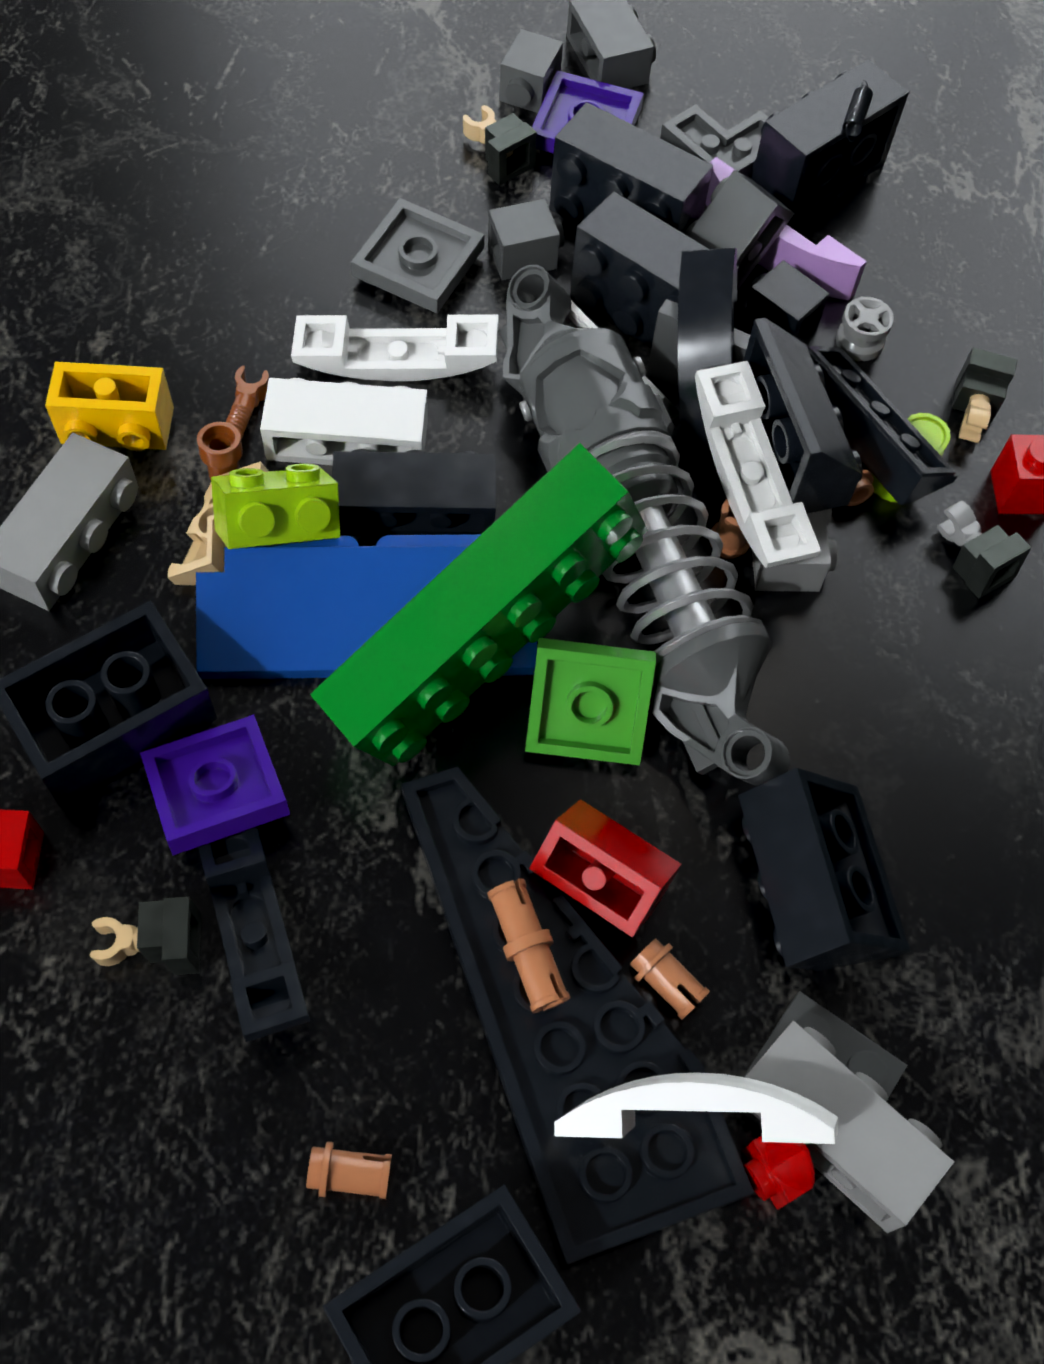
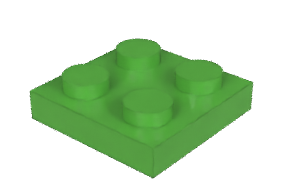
(590, 701)

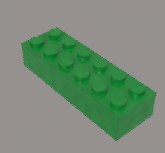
(483, 609)

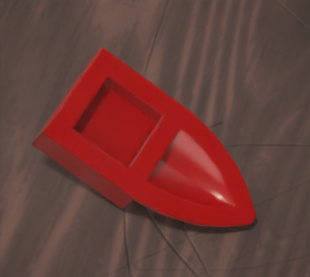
(779, 1170)

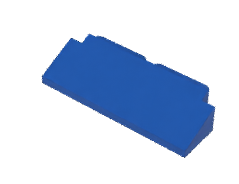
(314, 603)

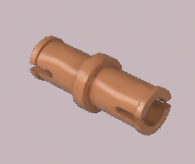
(528, 945)

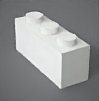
(314, 418)

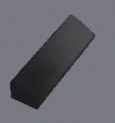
(880, 432)

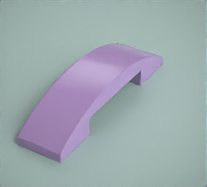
(826, 264)

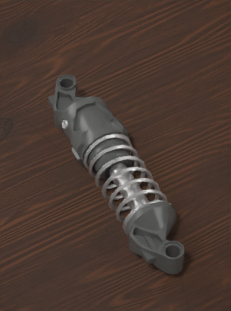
(592, 393)

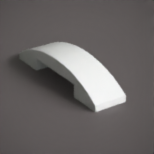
(395, 353)
(748, 468)
(784, 1114)

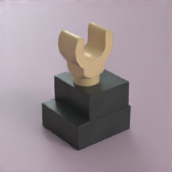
(508, 144)
(982, 390)
(165, 933)

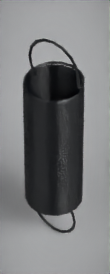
(857, 111)

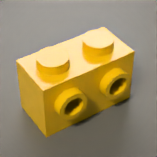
(111, 404)

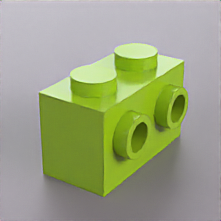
(275, 506)

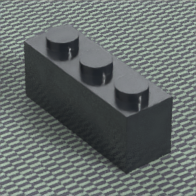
(414, 492)

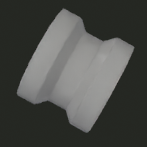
(864, 328)

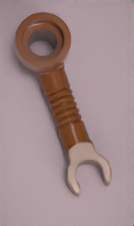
(221, 441)

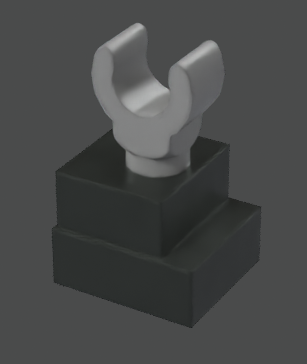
(985, 558)

